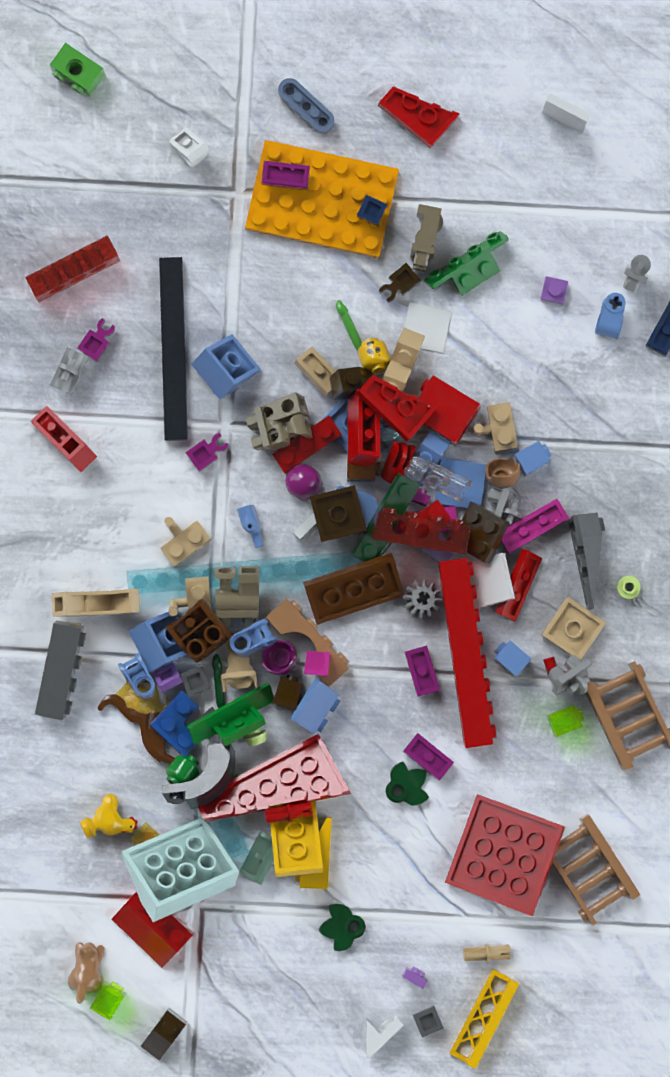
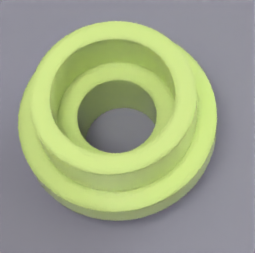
(621, 587)
(255, 737)

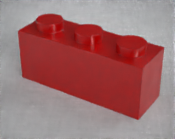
(362, 432)

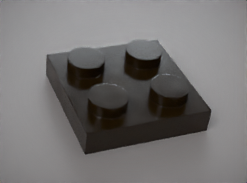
(338, 513)
(485, 531)

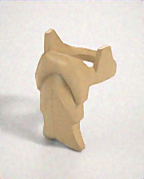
(240, 672)

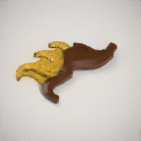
(143, 713)

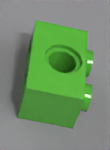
(70, 58)

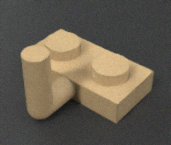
(500, 427)
(184, 542)
(196, 589)

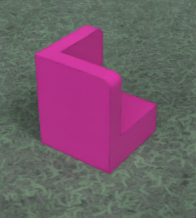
(317, 663)

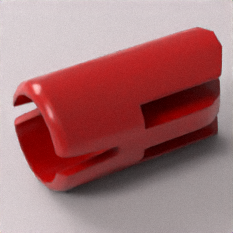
(397, 460)

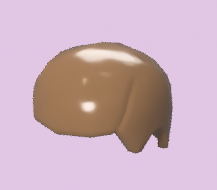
(502, 472)

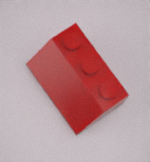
(158, 938)

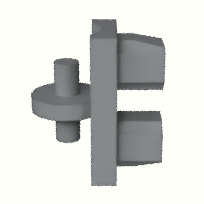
(637, 272)
(69, 371)
(503, 499)
(574, 680)

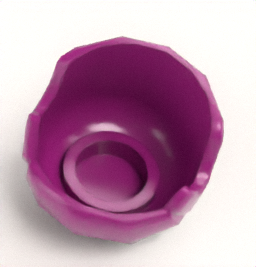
(303, 482)
(279, 658)

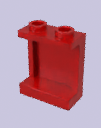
(453, 412)

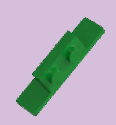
(471, 267)
(234, 718)

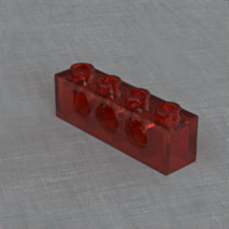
(73, 269)
(455, 543)

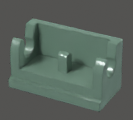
(259, 858)

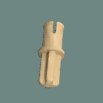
(487, 953)

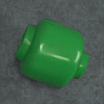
(182, 769)

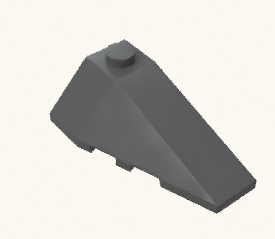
(587, 540)

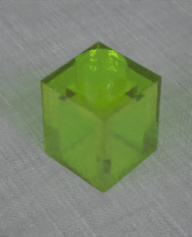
(565, 720)
(108, 1000)

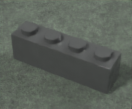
(59, 670)

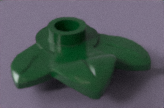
(410, 784)
(338, 927)

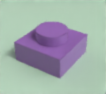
(554, 290)
(167, 677)
(415, 976)

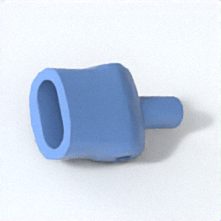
(251, 523)

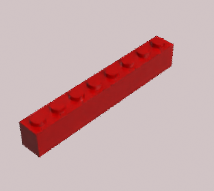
(466, 653)

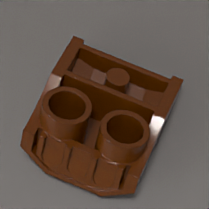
(199, 631)

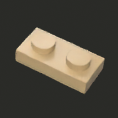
(316, 369)

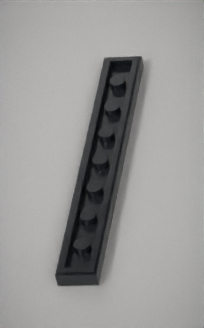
(173, 349)

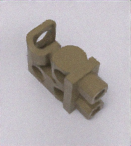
(423, 247)
(271, 423)
(241, 602)

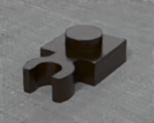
(401, 280)

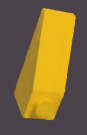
(319, 880)

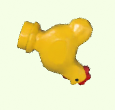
(108, 820)

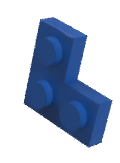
(170, 723)

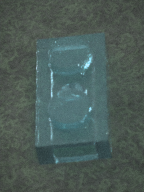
(231, 836)

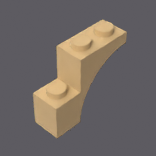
(403, 358)
(95, 603)

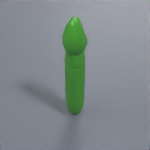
(349, 325)

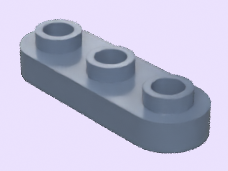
(303, 96)

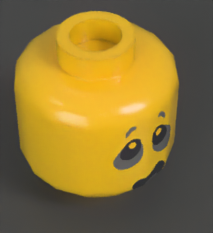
(374, 355)

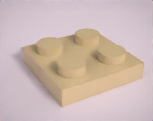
(573, 628)

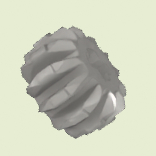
(415, 595)

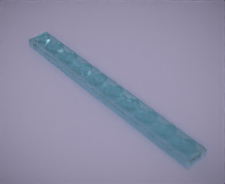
(270, 571)

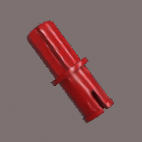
(288, 812)

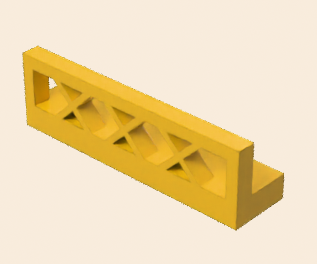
(492, 1022)

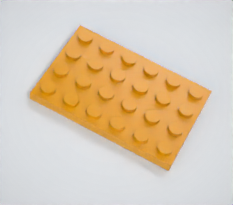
(329, 206)

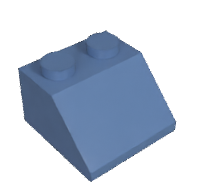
(225, 366)
(156, 643)
(315, 706)

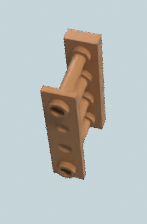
(615, 734)
(612, 869)

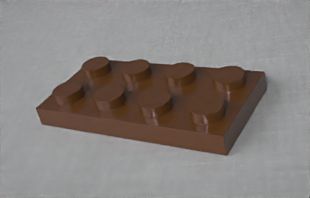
(354, 588)

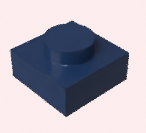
(371, 210)

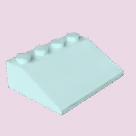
(179, 869)

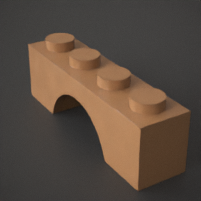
(287, 619)

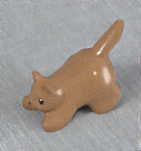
(86, 974)

